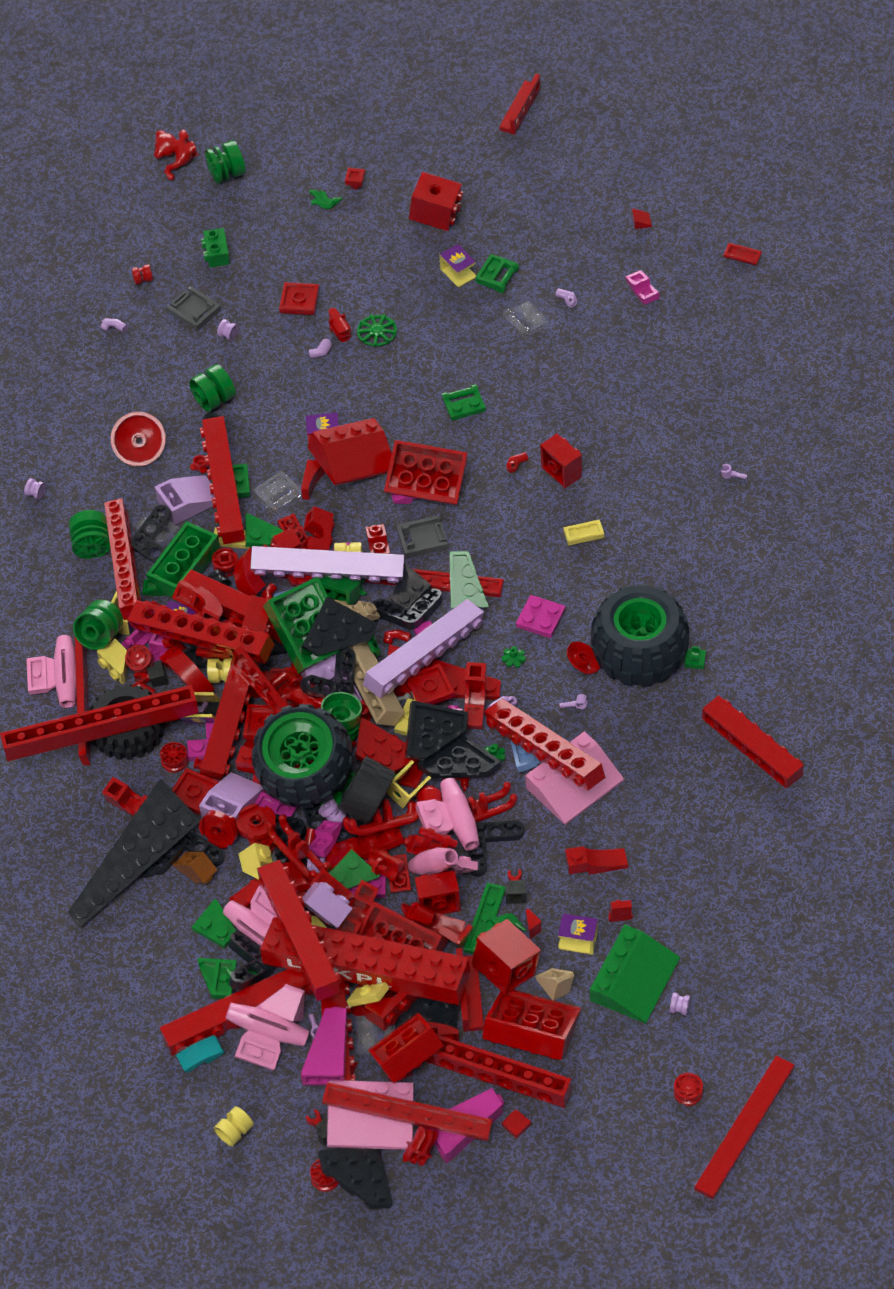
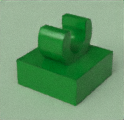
(695, 658)

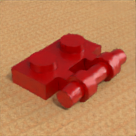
(419, 844)

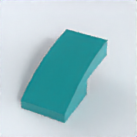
(200, 1052)

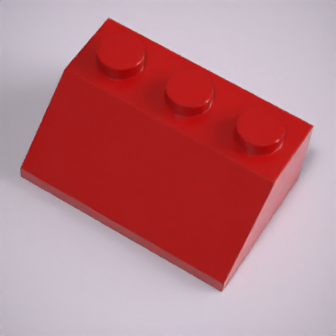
(406, 1048)

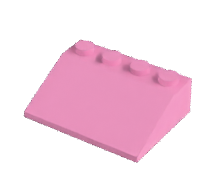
(562, 794)
(363, 1130)

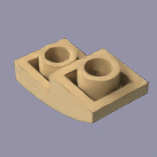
(366, 609)

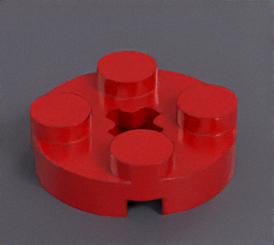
(248, 815)
(224, 822)

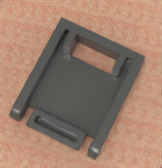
(191, 308)
(426, 536)

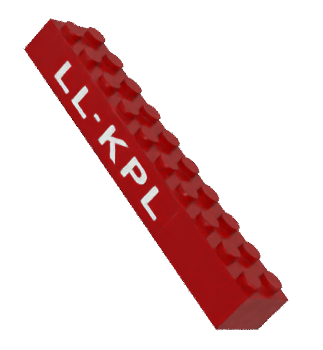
(377, 961)

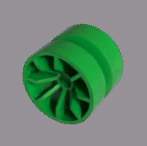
(212, 387)
(98, 624)

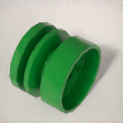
(223, 162)
(89, 534)
(346, 710)

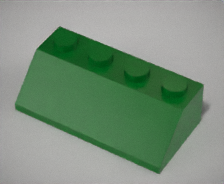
(188, 551)

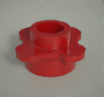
(199, 459)

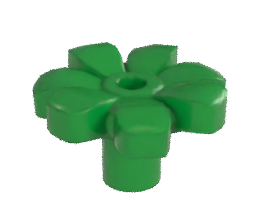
(513, 657)
(498, 753)

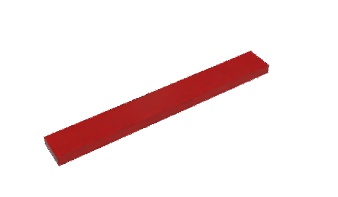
(441, 581)
(82, 695)
(407, 1111)
(744, 1127)

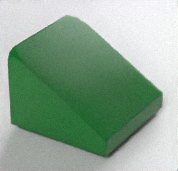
(150, 589)

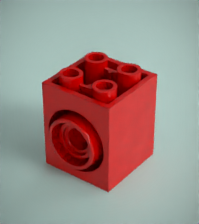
(435, 201)
(506, 956)

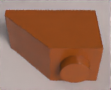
(196, 866)

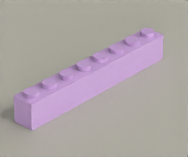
(327, 563)
(423, 648)

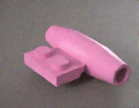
(60, 672)
(450, 814)
(441, 860)
(252, 921)
(263, 1035)

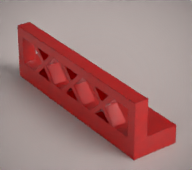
(521, 105)
(471, 999)

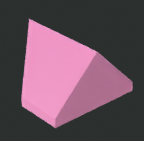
(286, 1003)

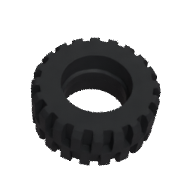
(132, 742)

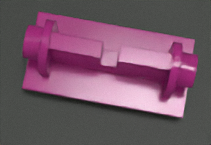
(136, 638)

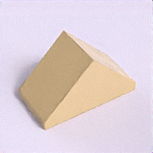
(556, 982)

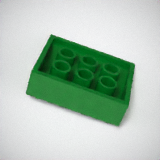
(292, 618)
(633, 975)

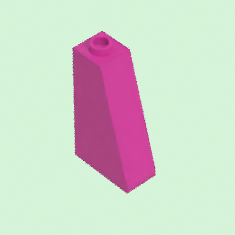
(328, 1050)
(484, 1105)

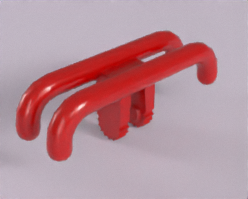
(480, 806)
(387, 823)
(296, 848)

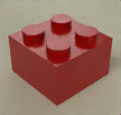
(561, 460)
(438, 892)

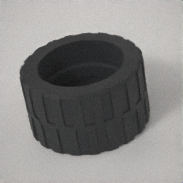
(366, 790)

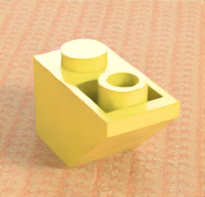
(113, 659)
(254, 857)

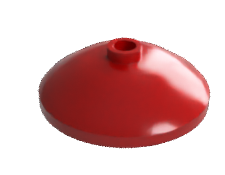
(136, 426)

